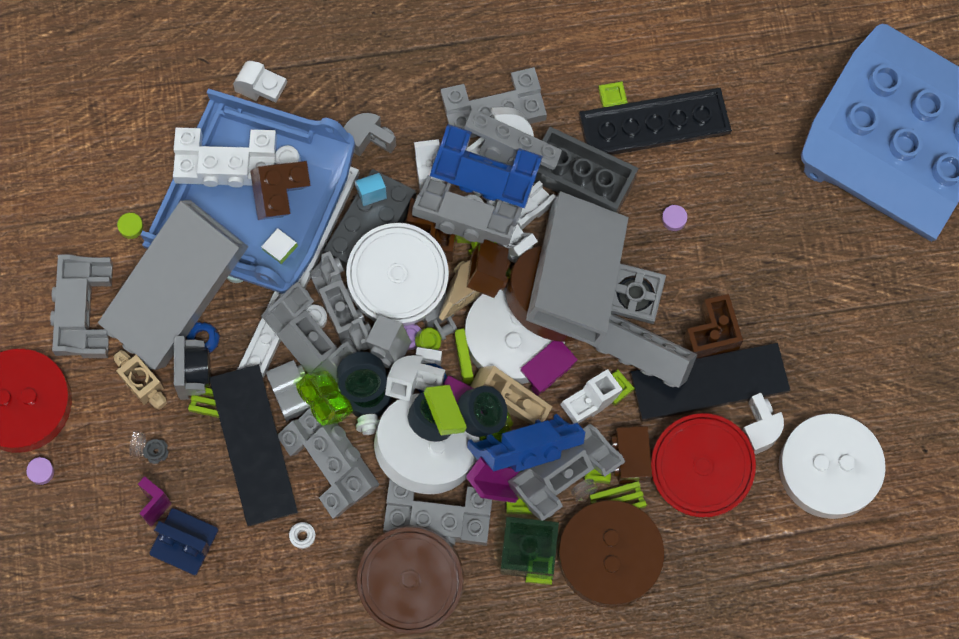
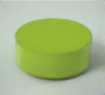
(130, 225)
(428, 338)

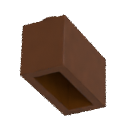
(488, 268)
(635, 449)

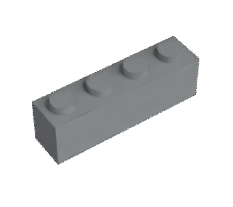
(647, 352)

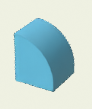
(371, 189)

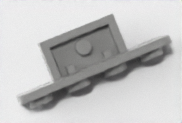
(504, 141)

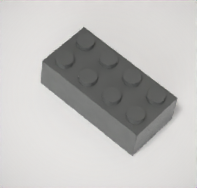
(587, 172)
(362, 219)

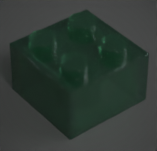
(529, 548)

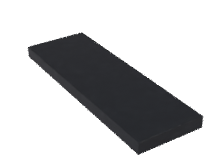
(656, 122)
(714, 383)
(253, 445)

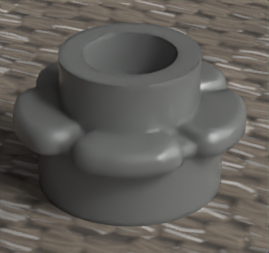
(153, 444)

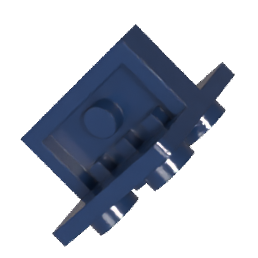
(183, 541)

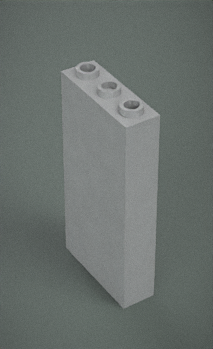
(578, 269)
(172, 284)

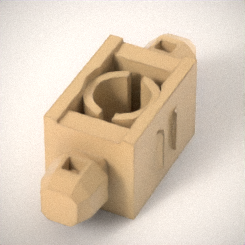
(130, 366)

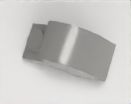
(367, 129)

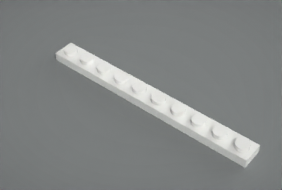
(265, 341)

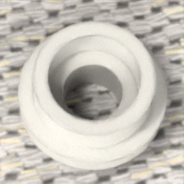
(367, 424)
(302, 527)

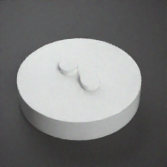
(397, 273)
(499, 338)
(416, 462)
(832, 466)

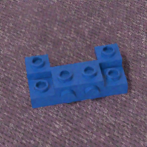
(484, 174)
(529, 445)

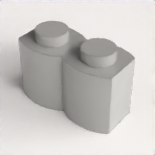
(283, 383)

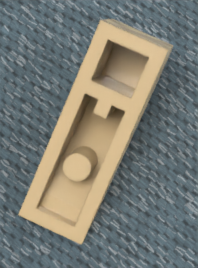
(458, 294)
(519, 400)

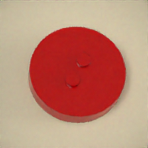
(32, 400)
(703, 465)

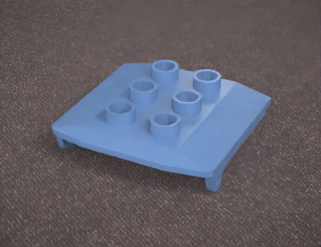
(892, 132)
(328, 158)

